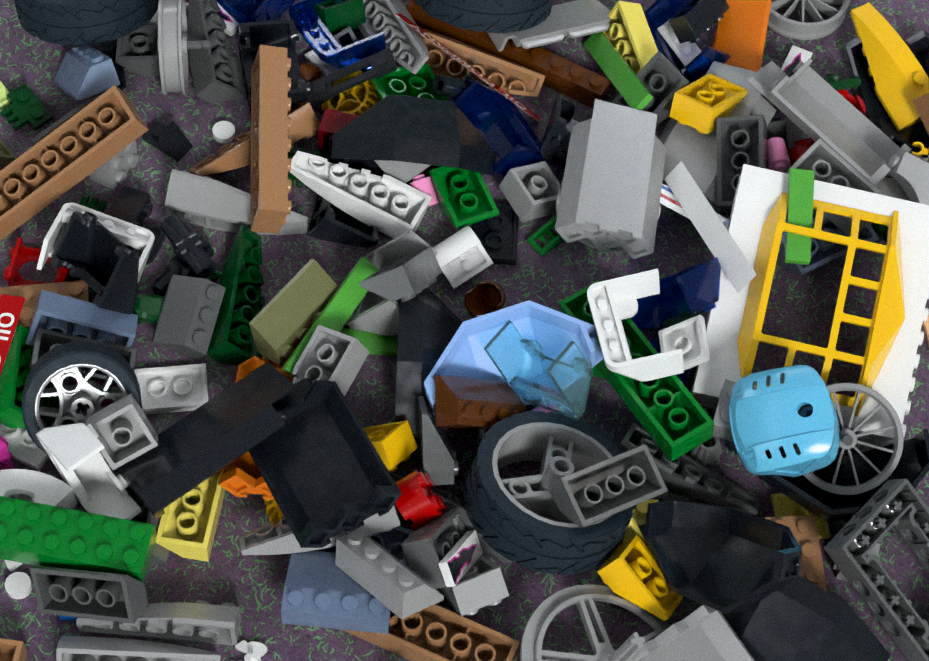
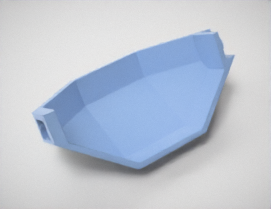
(550, 328)

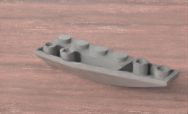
(217, 205)

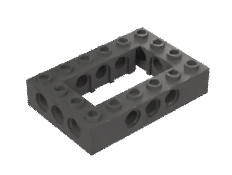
(896, 506)

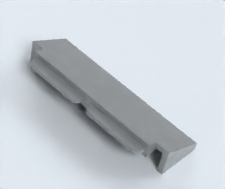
(566, 19)

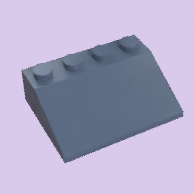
(327, 597)

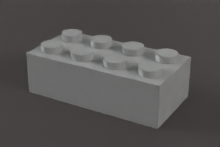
(834, 169)

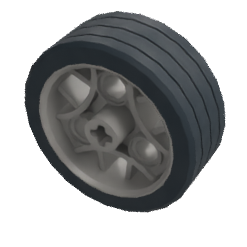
(85, 395)

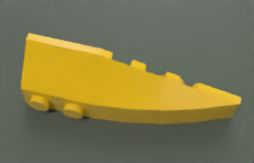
(892, 64)

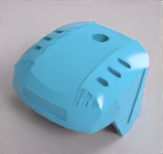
(771, 420)

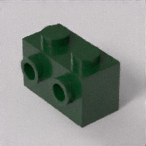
(340, 14)

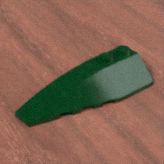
(242, 301)

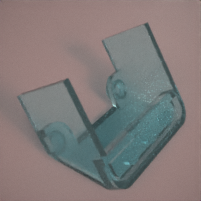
(538, 379)

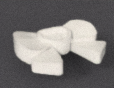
(253, 650)

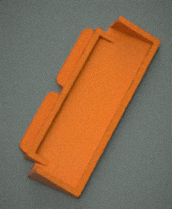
(743, 33)

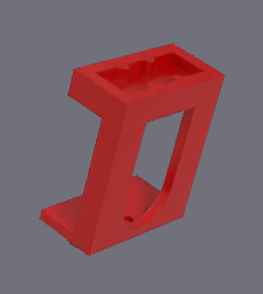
(21, 254)

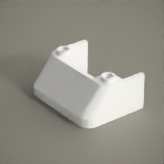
(128, 233)
(617, 300)
(79, 461)

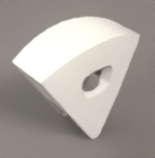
(36, 488)

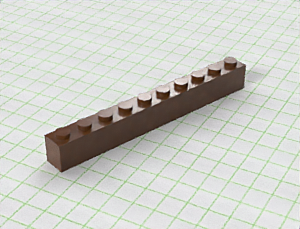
(560, 73)

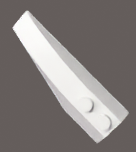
(365, 196)

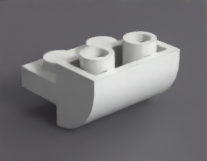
(462, 257)

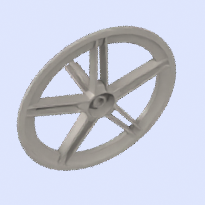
(580, 595)

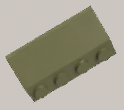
(292, 312)

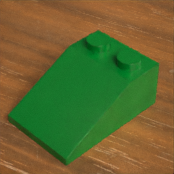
(462, 195)

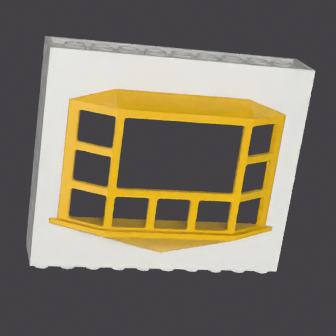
(898, 309)

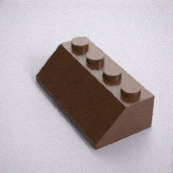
(473, 402)

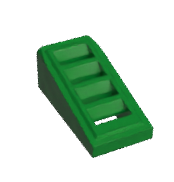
(545, 229)

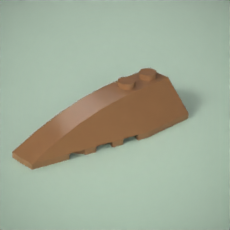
(503, 72)
(239, 153)

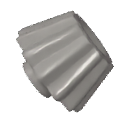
(707, 451)

